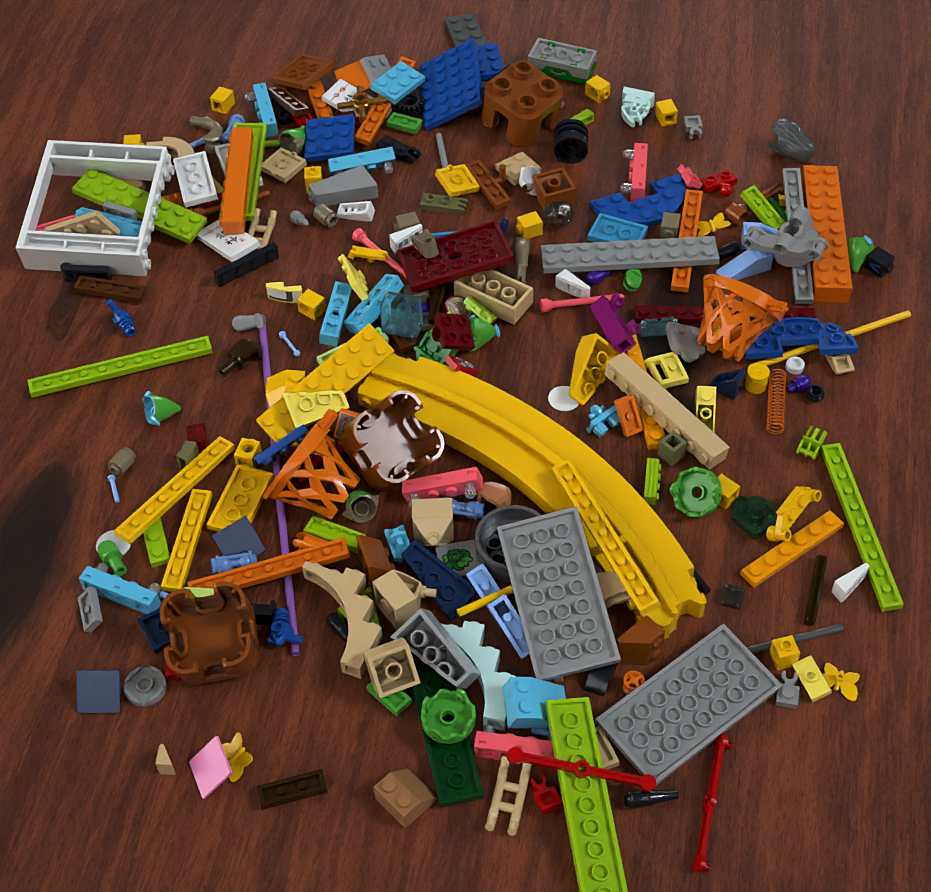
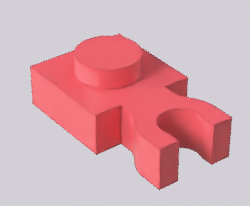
(691, 180)

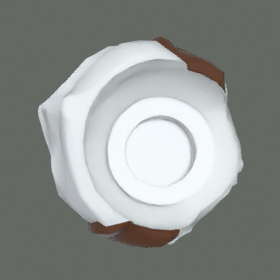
(526, 180)

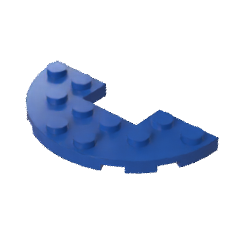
(648, 211)
(801, 331)

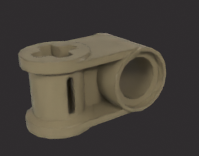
(425, 244)

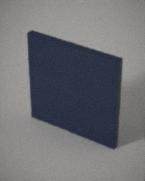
(238, 538)
(98, 691)

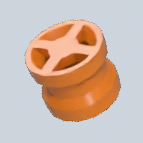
(634, 678)

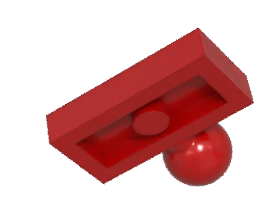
(722, 181)

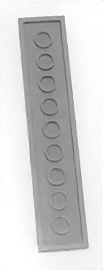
(629, 254)

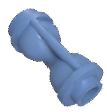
(236, 118)
(471, 510)
(224, 563)

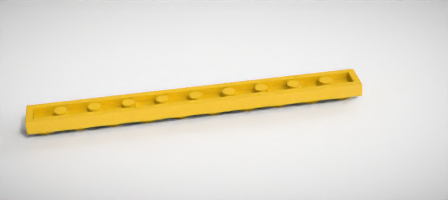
(606, 538)

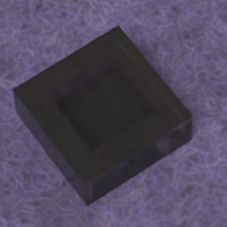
(732, 596)

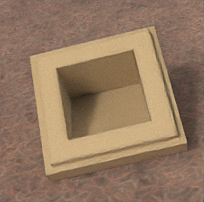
(163, 761)

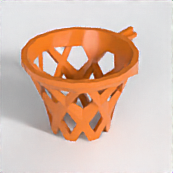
(754, 304)
(315, 443)

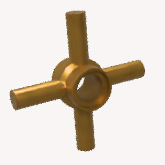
(361, 103)

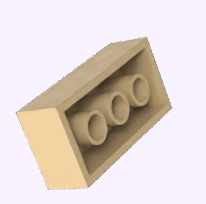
(498, 293)

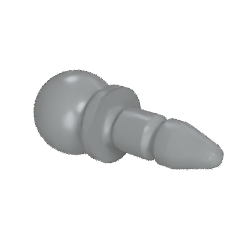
(298, 218)

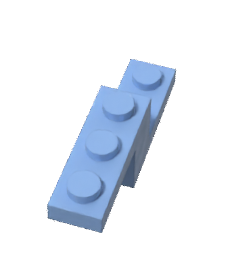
(500, 609)

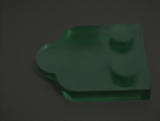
(753, 515)

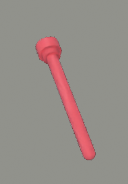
(361, 237)
(546, 305)

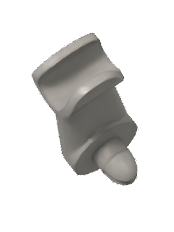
(246, 322)

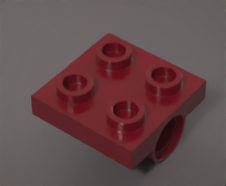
(453, 331)

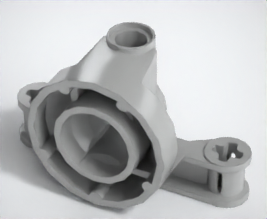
(794, 242)

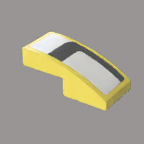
(278, 292)

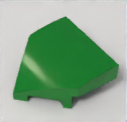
(431, 349)

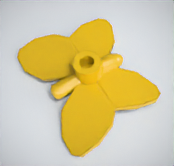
(712, 226)
(844, 681)
(238, 757)

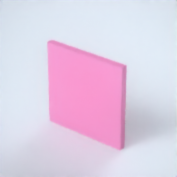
(210, 767)

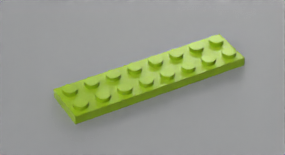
(259, 134)
(171, 217)

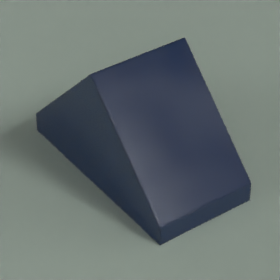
(729, 383)

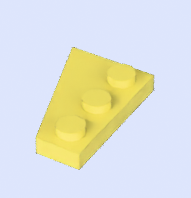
(355, 278)
(310, 407)

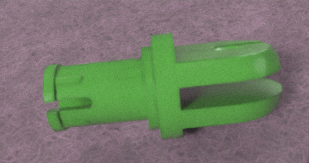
(632, 279)
(112, 557)

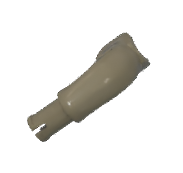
(214, 136)
(521, 249)

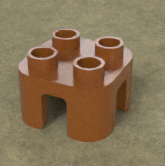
(525, 99)
(390, 442)
(210, 634)

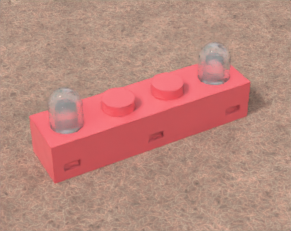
(638, 169)
(444, 485)
(494, 745)

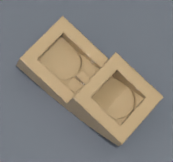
(840, 363)

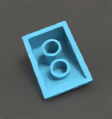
(526, 701)

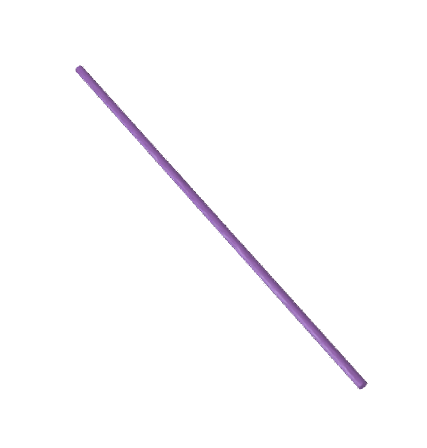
(280, 505)

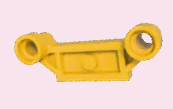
(790, 511)

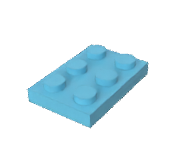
(397, 82)

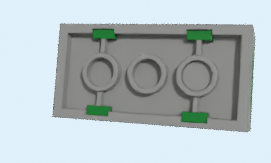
(563, 60)

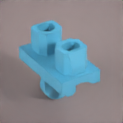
(597, 425)
(397, 542)

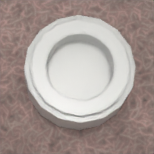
(794, 365)

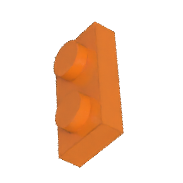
(628, 415)

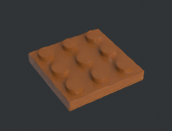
(303, 71)

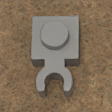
(693, 125)
(789, 693)

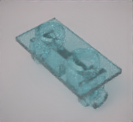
(653, 327)

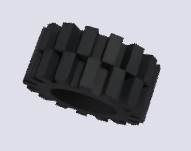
(411, 105)

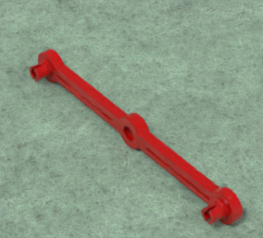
(516, 756)
(709, 802)

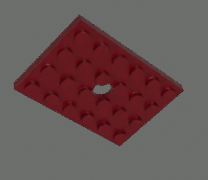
(478, 249)

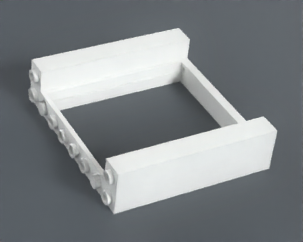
(121, 253)

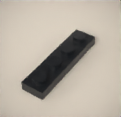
(246, 264)

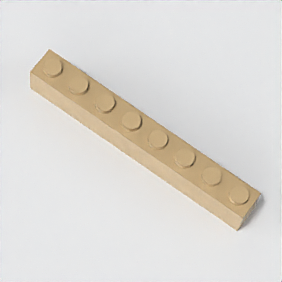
(666, 410)

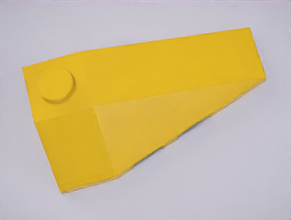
(590, 366)
(282, 383)

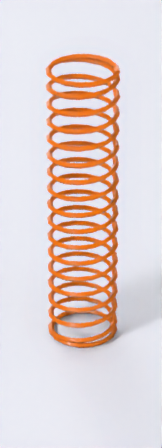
(783, 410)

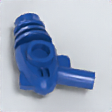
(122, 319)
(281, 631)

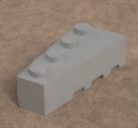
(437, 648)

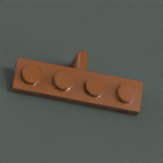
(489, 184)

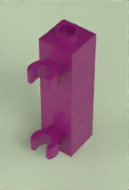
(612, 324)

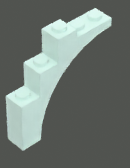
(486, 660)

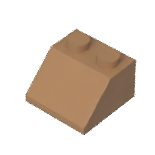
(404, 796)

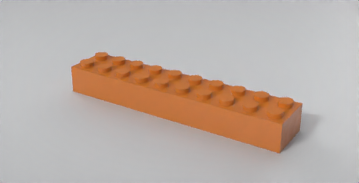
(823, 199)

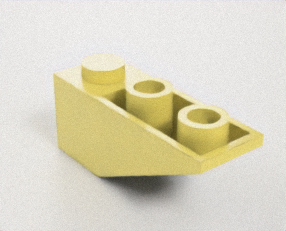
(705, 405)

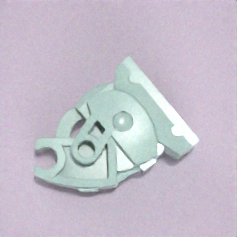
(636, 105)

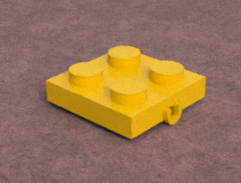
(457, 180)

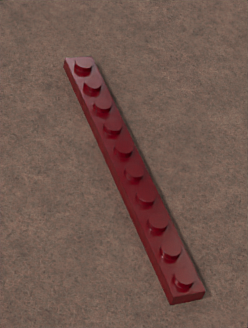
(694, 314)

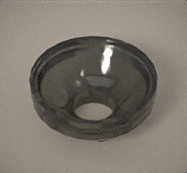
(558, 210)

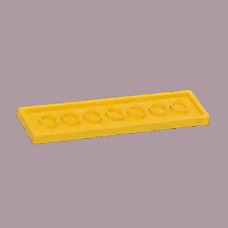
(338, 372)

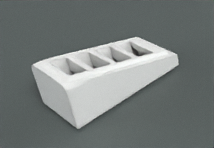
(362, 211)
(402, 238)
(571, 284)
(846, 584)

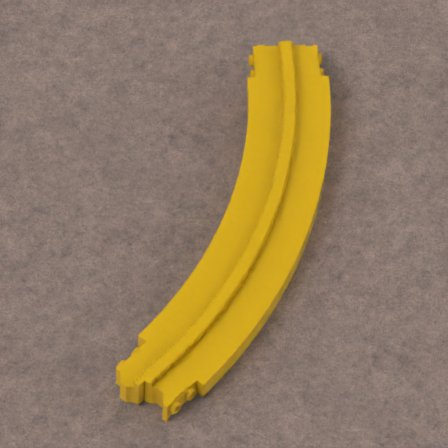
(522, 448)

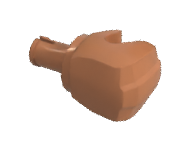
(495, 493)

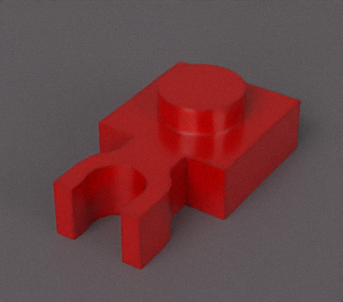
(546, 797)

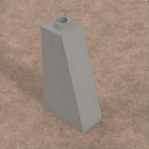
(344, 188)

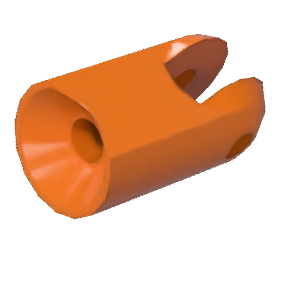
(307, 540)

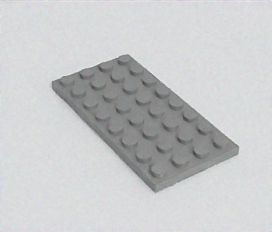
(558, 595)
(688, 704)

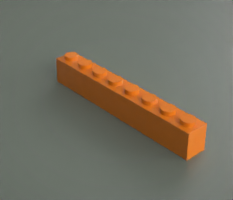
(237, 180)

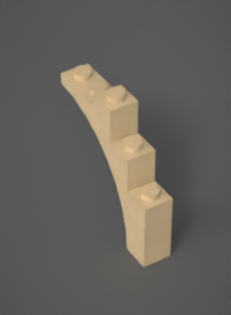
(358, 608)

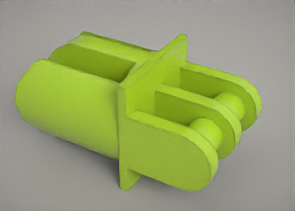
(809, 445)

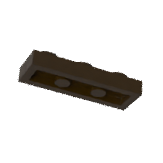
(292, 789)

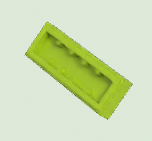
(332, 531)

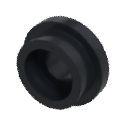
(284, 117)
(815, 393)

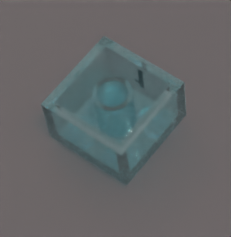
(401, 314)

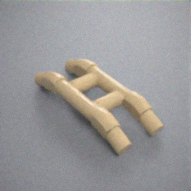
(267, 230)
(501, 785)

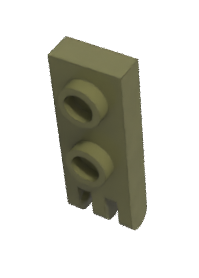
(443, 203)

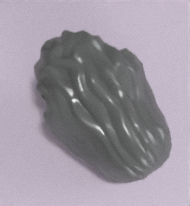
(792, 141)

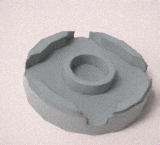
(145, 686)

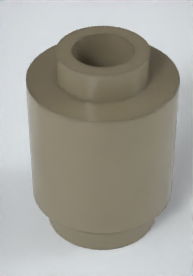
(325, 215)
(121, 461)

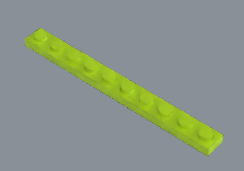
(119, 366)
(861, 528)

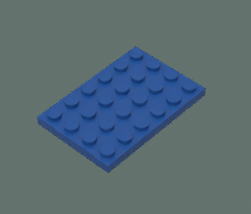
(451, 84)

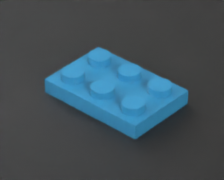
(611, 228)

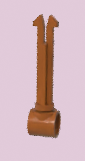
(740, 212)

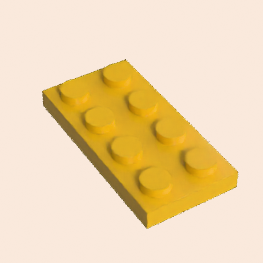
(240, 497)

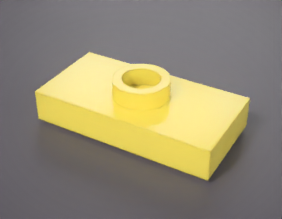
(811, 678)

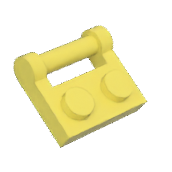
(671, 367)

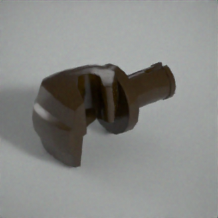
(239, 351)

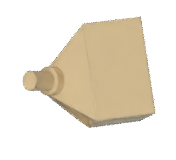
(433, 521)
(399, 596)
(391, 667)

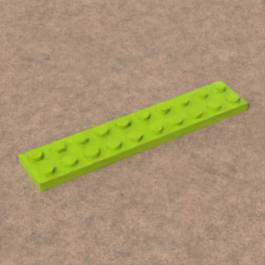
(585, 799)

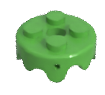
(684, 490)
(448, 703)

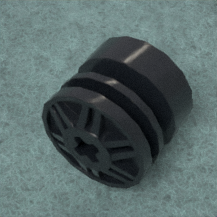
(571, 141)

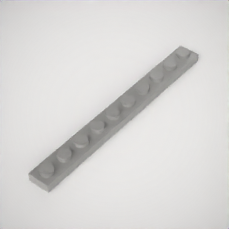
(793, 198)

